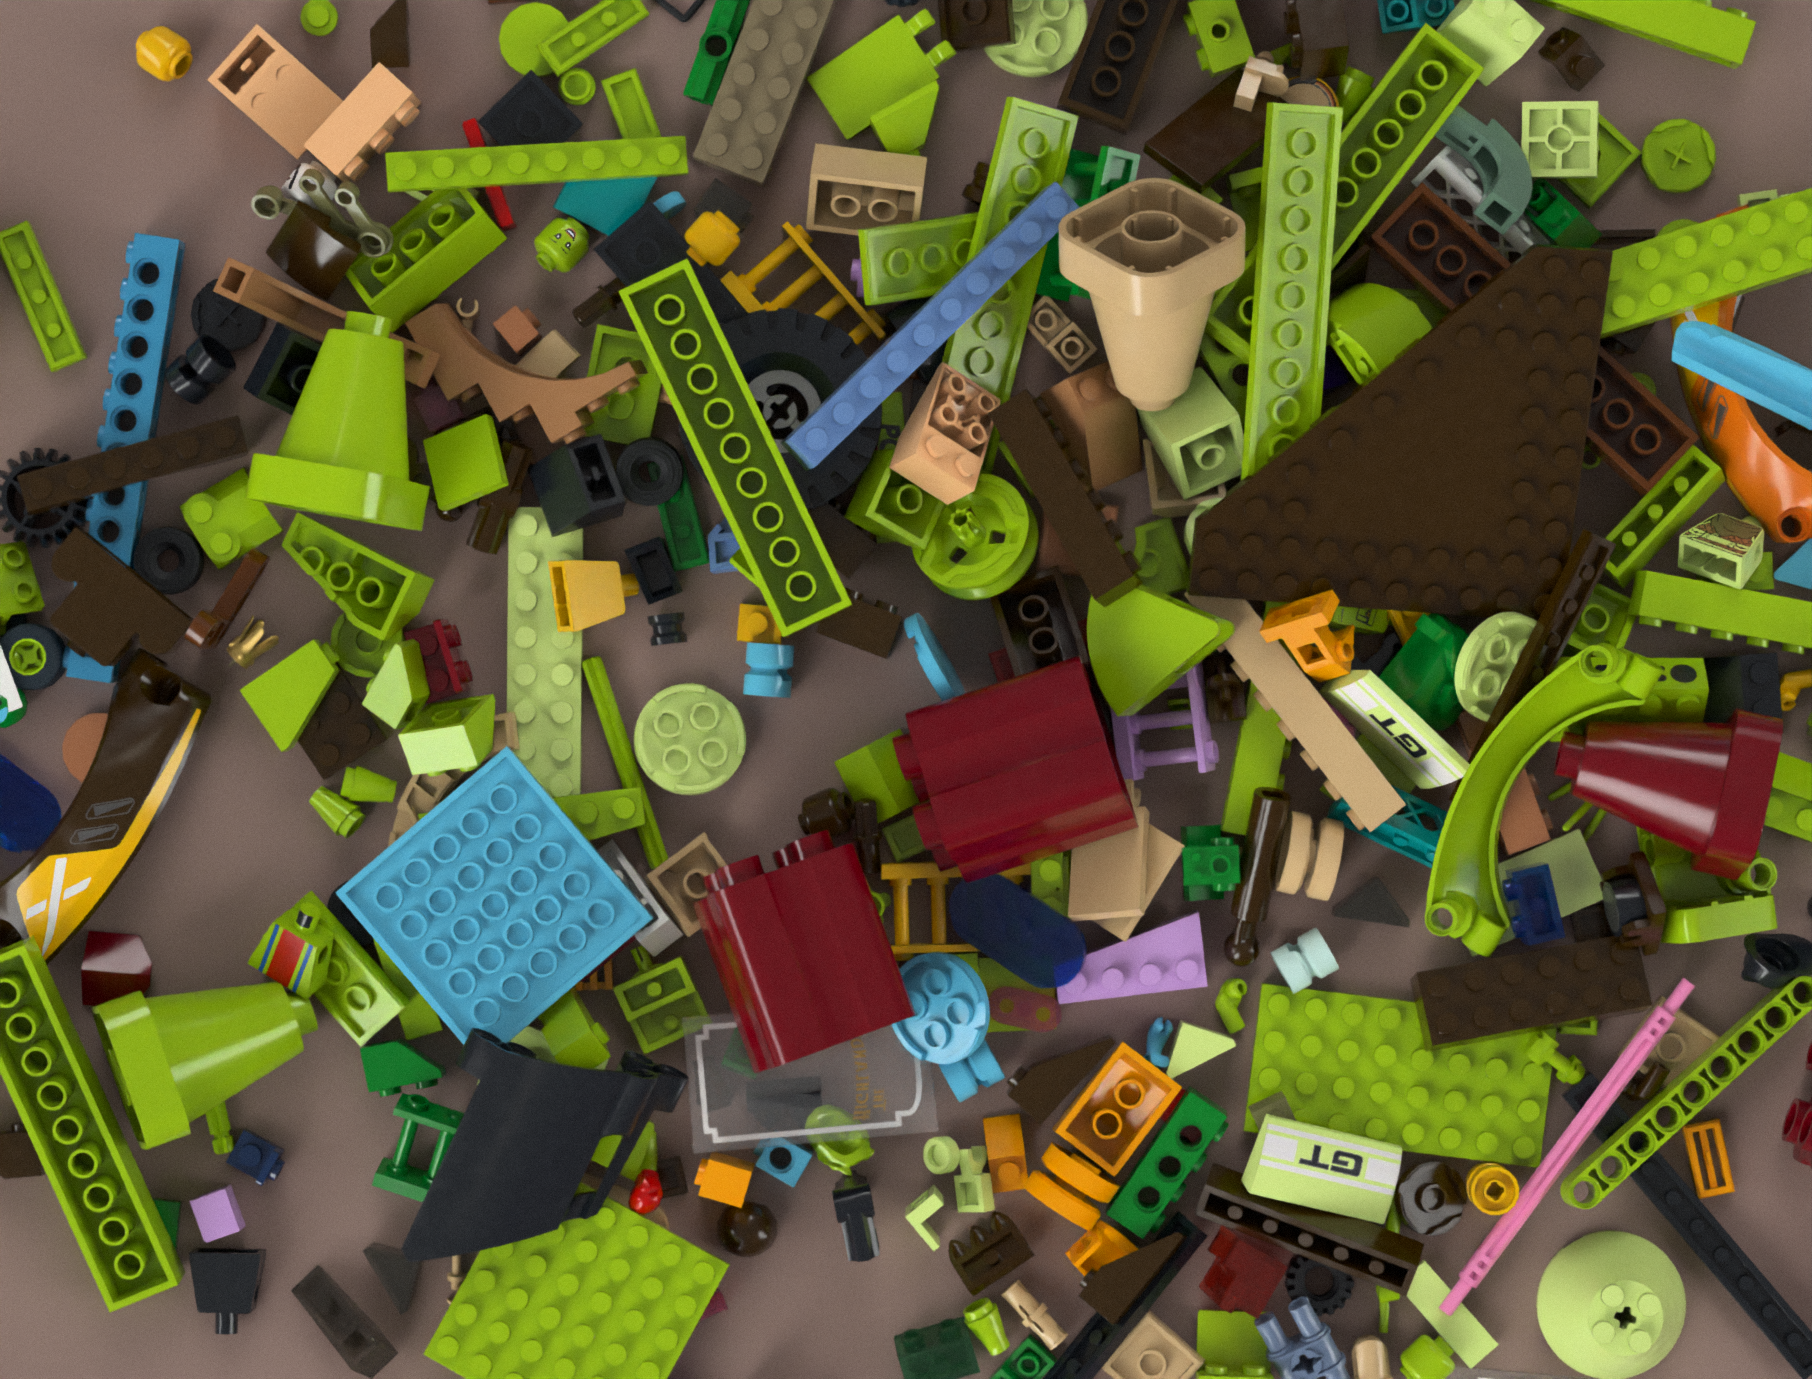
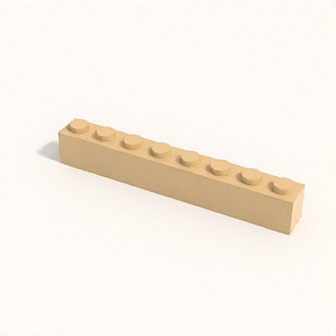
(1304, 715)

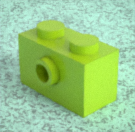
(1219, 35)

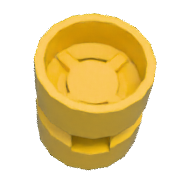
(1491, 1188)

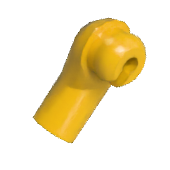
(1791, 685)

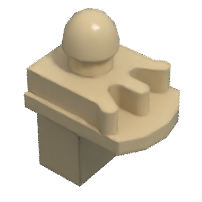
(1260, 76)

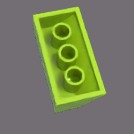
(427, 255)

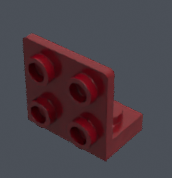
(444, 669)

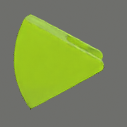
(1148, 644)

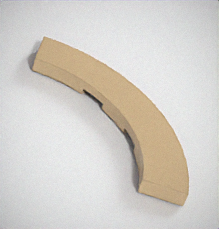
(426, 792)

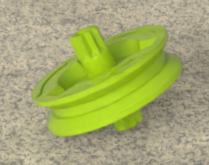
(988, 565)

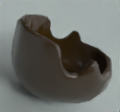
(747, 1229)

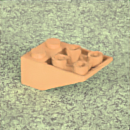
(275, 90)
(946, 436)

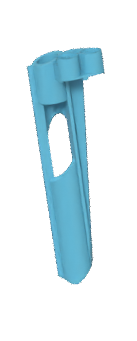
(1746, 369)

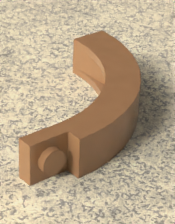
(307, 313)

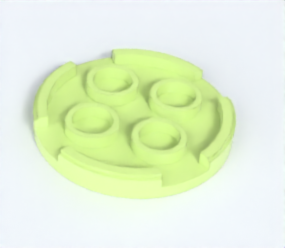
(1045, 37)
(1489, 661)
(689, 739)

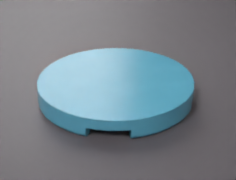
(933, 658)
(948, 1008)

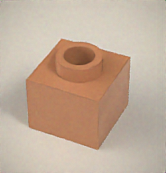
(519, 328)

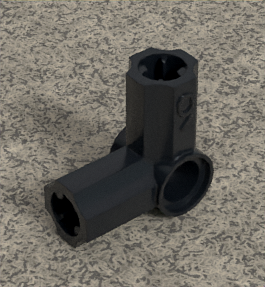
(855, 1213)

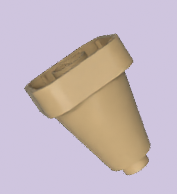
(1152, 271)

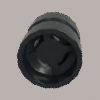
(202, 367)

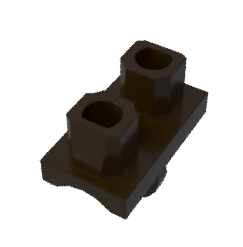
(1223, 690)

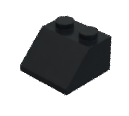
(1742, 683)

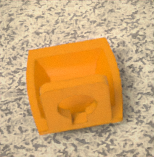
(1099, 1247)

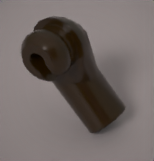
(1648, 1086)

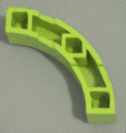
(573, 1033)

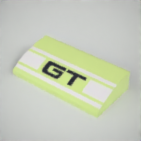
(1395, 729)
(1323, 1169)

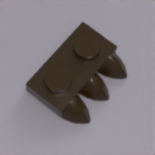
(990, 1254)

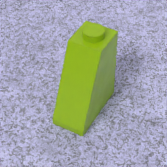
(292, 691)

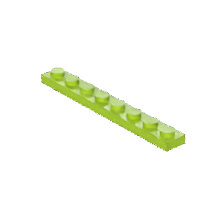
(536, 164)

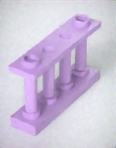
(1127, 729)

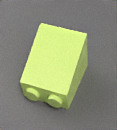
(1197, 437)

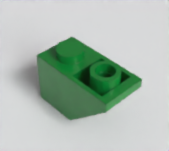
(1559, 217)
(398, 1064)

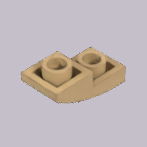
(1059, 334)
(550, 357)

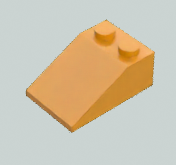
(1117, 1109)

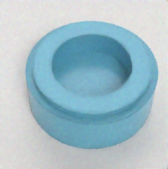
(670, 204)

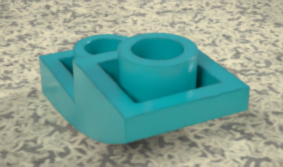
(1411, 15)

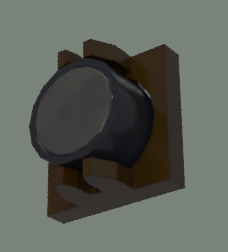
(1634, 904)

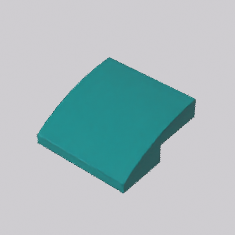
(604, 202)

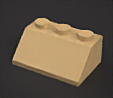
(1160, 858)

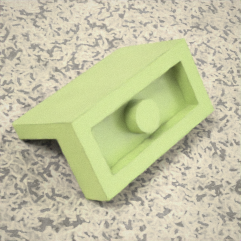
(920, 1210)

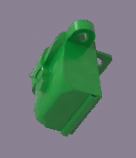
(1425, 670)

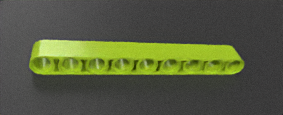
(1673, 1097)

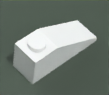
(661, 929)

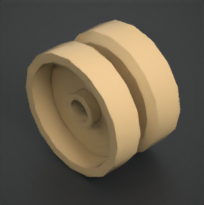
(1309, 856)

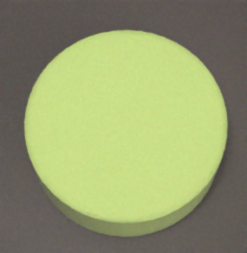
(941, 1155)

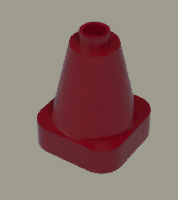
(1681, 781)

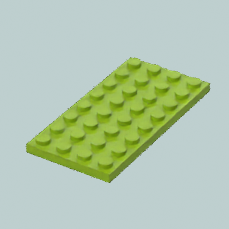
(1366, 1073)

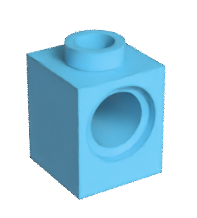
(788, 1173)

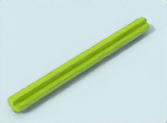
(623, 755)

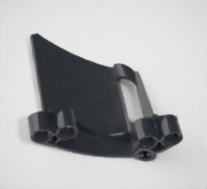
(530, 1144)

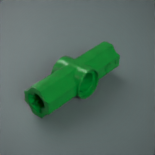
(708, 69)

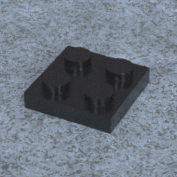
(530, 115)

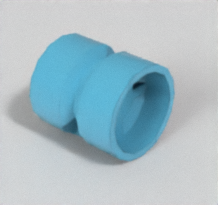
(768, 670)
(972, 1072)

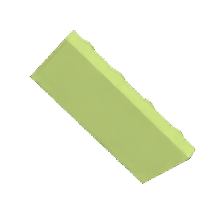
(1571, 870)

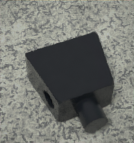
(226, 1283)

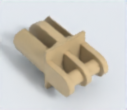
(1370, 1358)

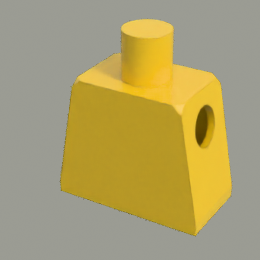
(588, 592)

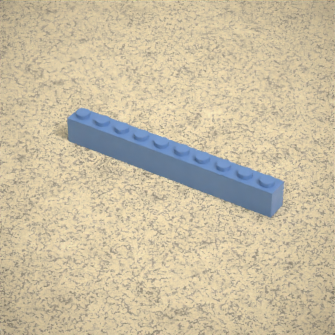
(929, 327)

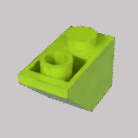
(400, 686)

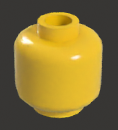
(163, 53)
(712, 238)

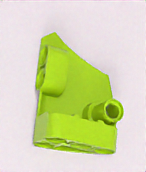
(1705, 904)

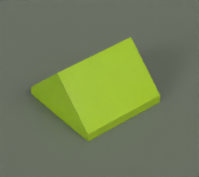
(876, 775)

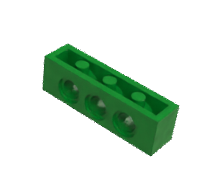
(1190, 1110)

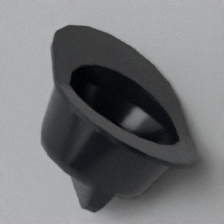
(1776, 959)

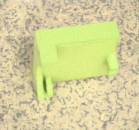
(1561, 138)

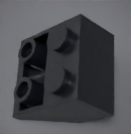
(577, 486)

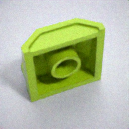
(227, 521)
(1602, 621)

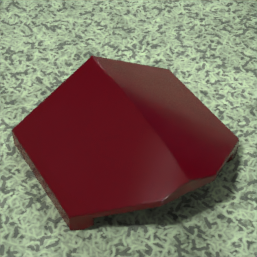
(113, 967)

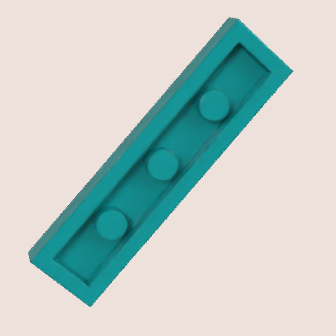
(1403, 832)

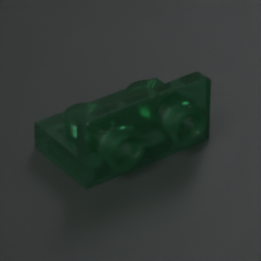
(937, 1351)

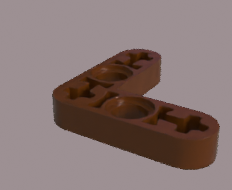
(211, 625)

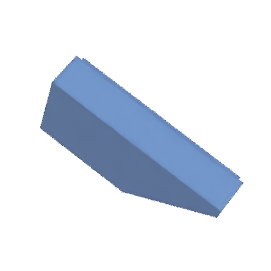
(721, 548)

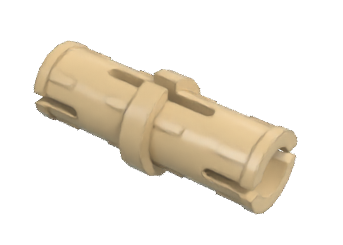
(1034, 1314)

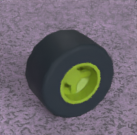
(21, 649)

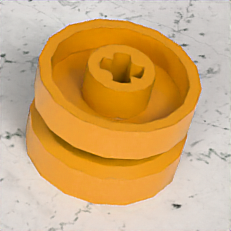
(1069, 1189)

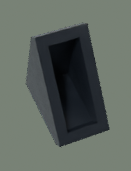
(654, 570)

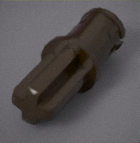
(599, 303)
(867, 835)

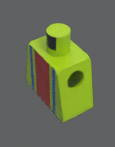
(296, 950)

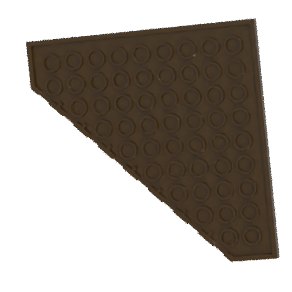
(1441, 472)

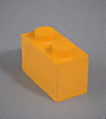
(724, 1178)

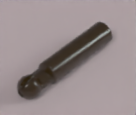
(1258, 872)

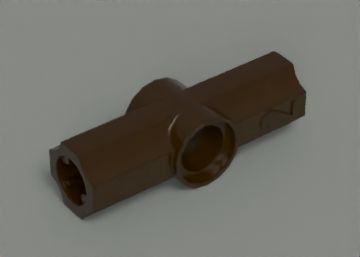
(501, 505)

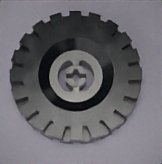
(815, 360)

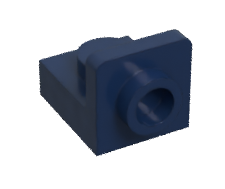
(257, 1157)

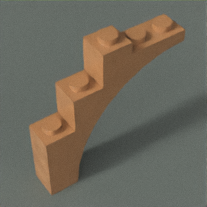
(515, 393)

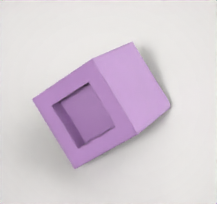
(217, 1213)

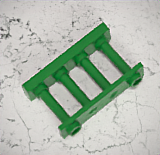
(1110, 172)
(395, 1173)

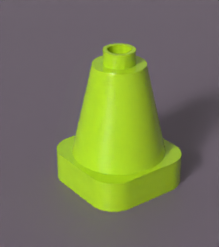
(347, 435)
(196, 1050)

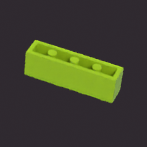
(1661, 514)

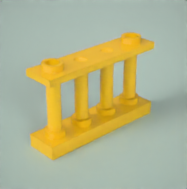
(744, 285)
(900, 877)

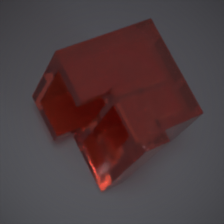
(1241, 1273)

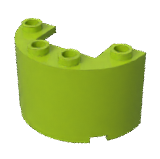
(1371, 327)

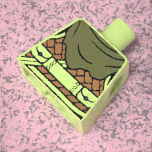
(1723, 549)

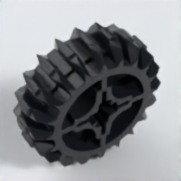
(24, 526)

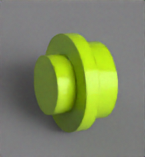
(319, 17)
(576, 86)

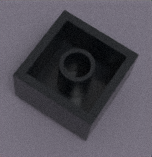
(283, 368)

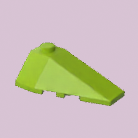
(365, 583)

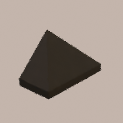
(1352, 266)

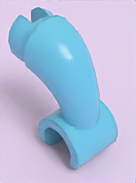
(1156, 1039)

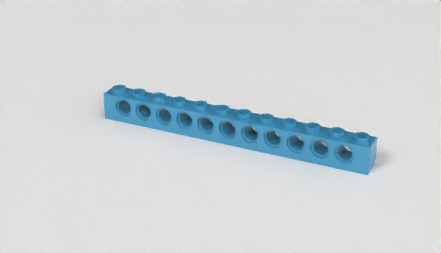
(146, 404)

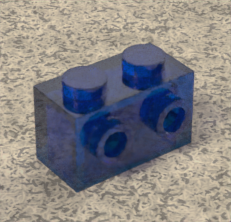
(1534, 903)

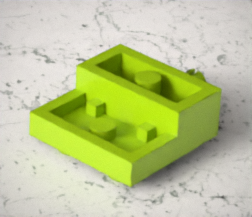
(658, 1000)

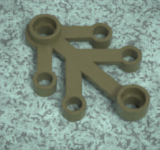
(373, 235)

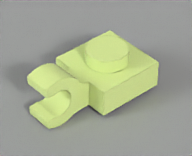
(972, 1186)

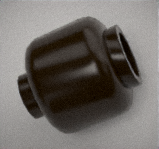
(827, 811)

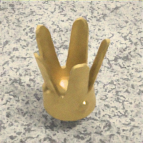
(243, 649)

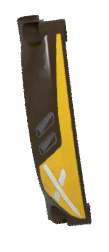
(134, 771)

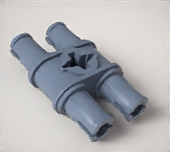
(1313, 1341)

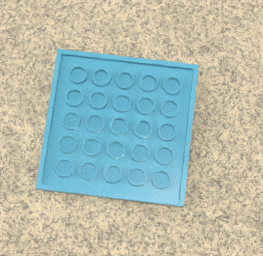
(494, 902)

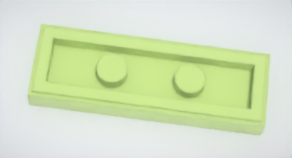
(1461, 1328)

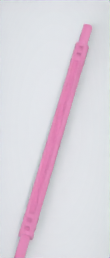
(1567, 1146)

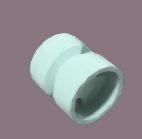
(1304, 960)

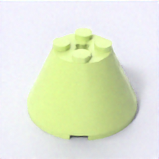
(1594, 1281)

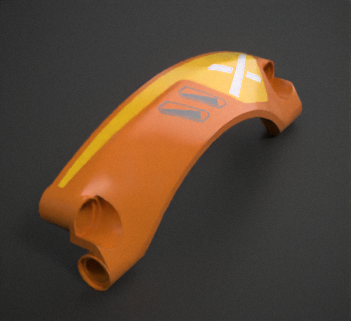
(1753, 466)

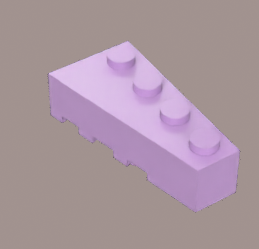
(1149, 962)

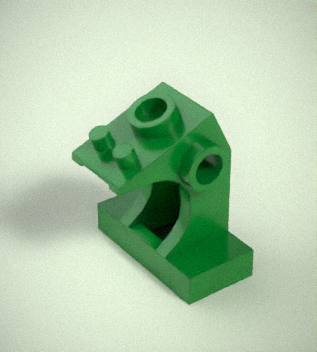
(1208, 863)

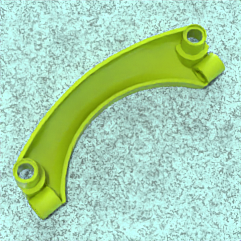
(1466, 855)

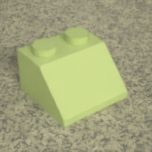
(1491, 33)

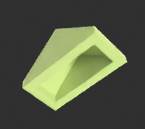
(1195, 1046)

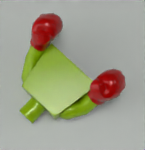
(639, 1167)

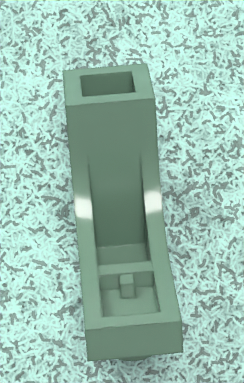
(1498, 162)

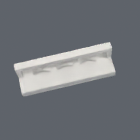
(1468, 185)

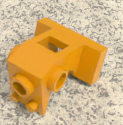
(1306, 623)

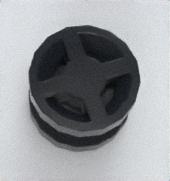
(667, 629)

